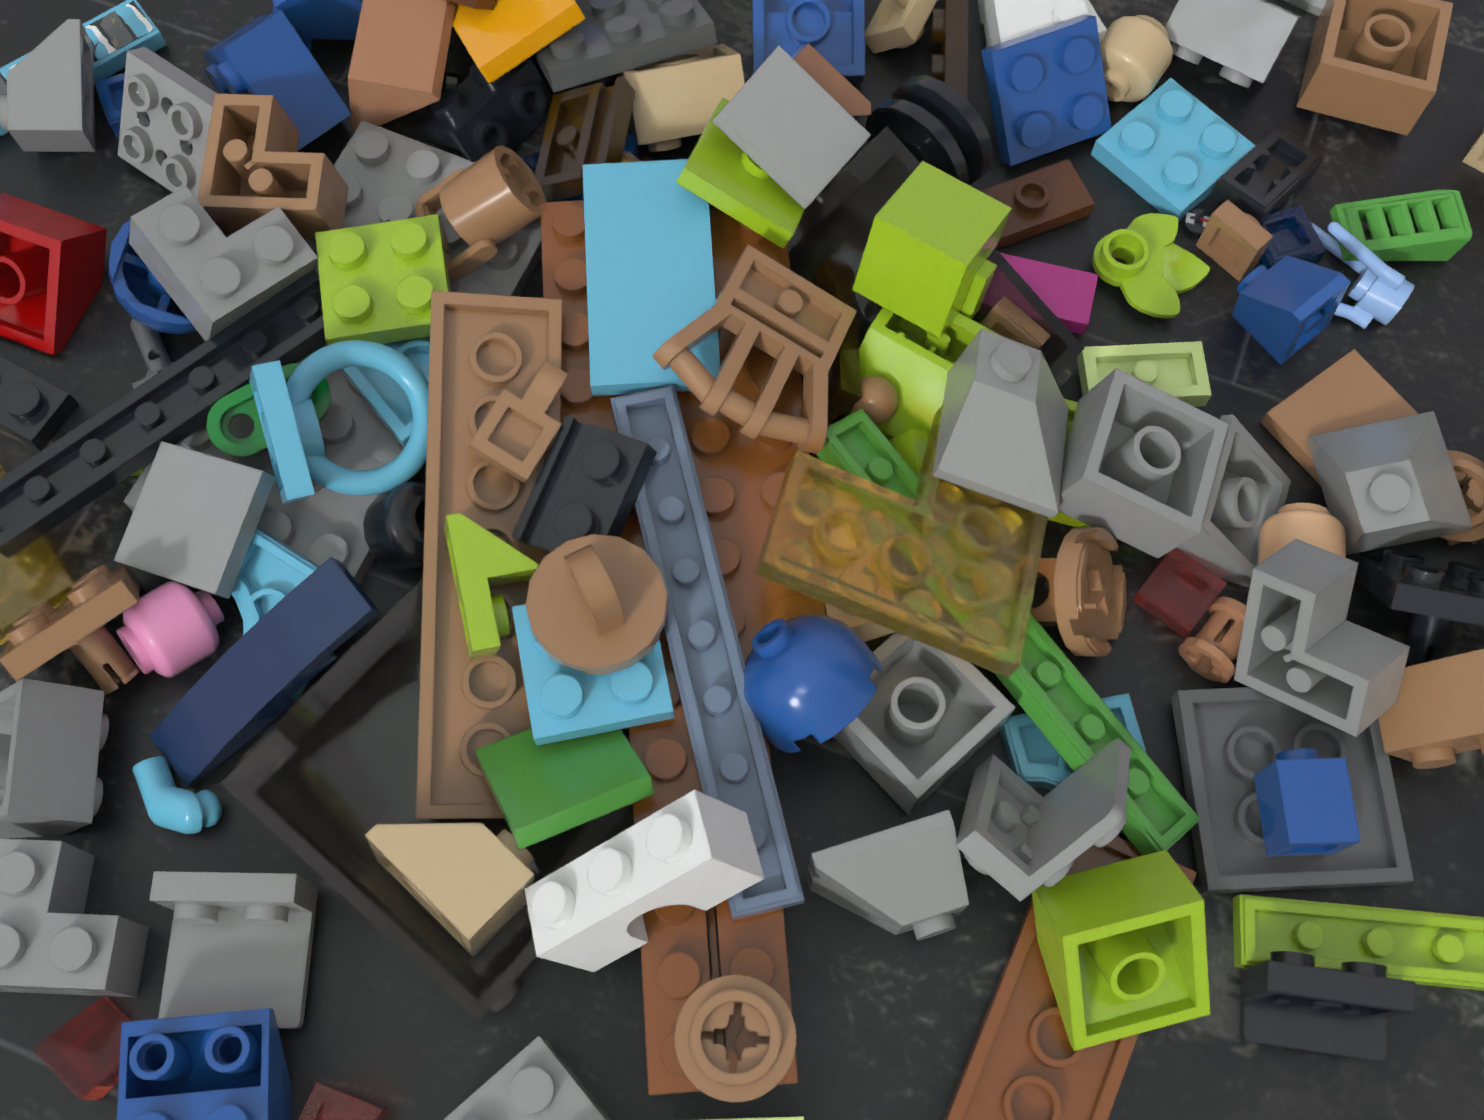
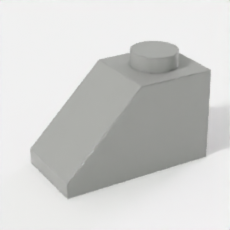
(53, 94)

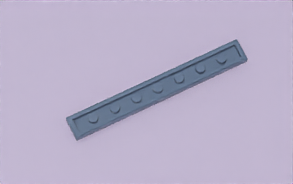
(706, 645)

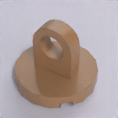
(1084, 592)
(597, 604)

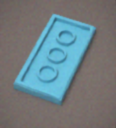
(644, 272)

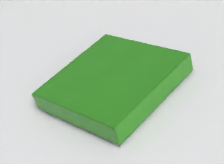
(561, 782)

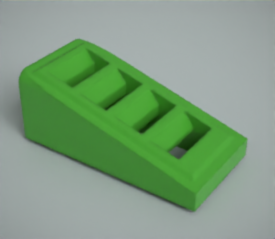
(1436, 213)

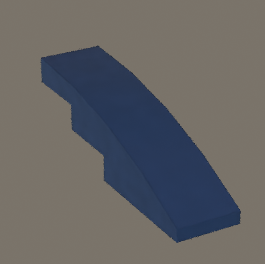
(263, 671)

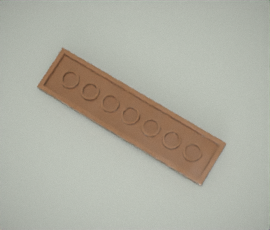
(463, 702)

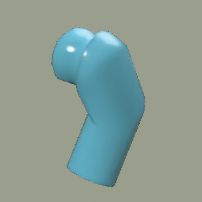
(173, 806)

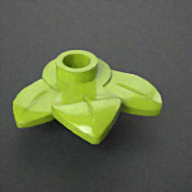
(1155, 265)

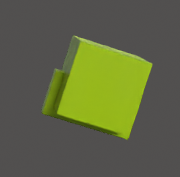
(932, 250)

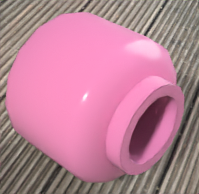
(171, 629)

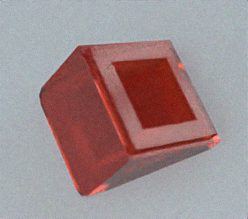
(87, 1050)

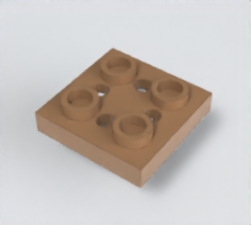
(78, 627)

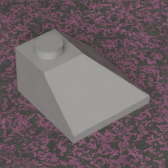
(1003, 425)
(1390, 482)
(897, 876)

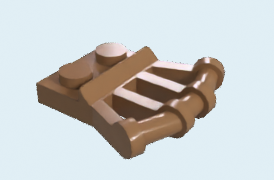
(783, 318)

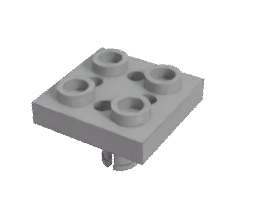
(173, 129)

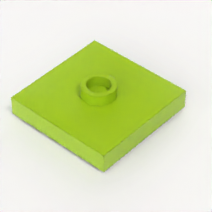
(738, 186)

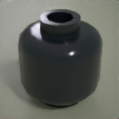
(396, 526)

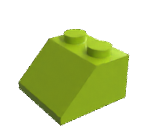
(1124, 948)

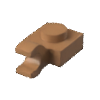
(517, 428)

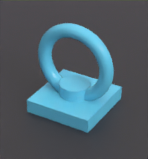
(294, 429)

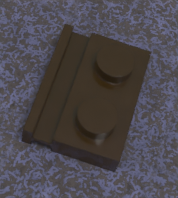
(582, 129)

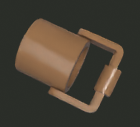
(484, 206)

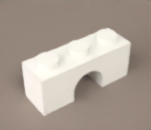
(680, 855)

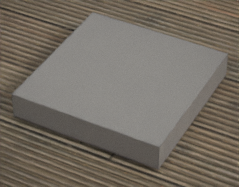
(195, 519)

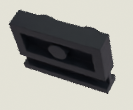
(584, 486)

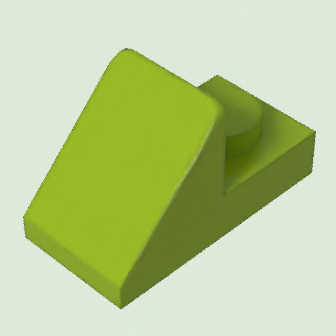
(478, 563)

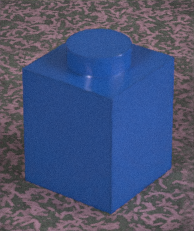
(1306, 804)

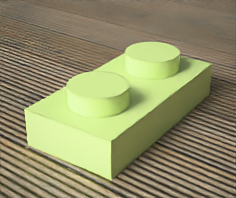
(1171, 367)

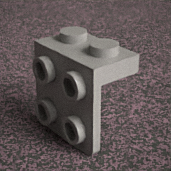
(1035, 838)

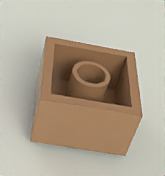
(1376, 61)

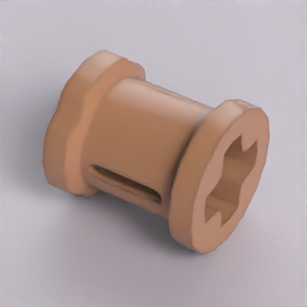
(1216, 641)

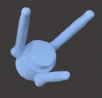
(1378, 289)

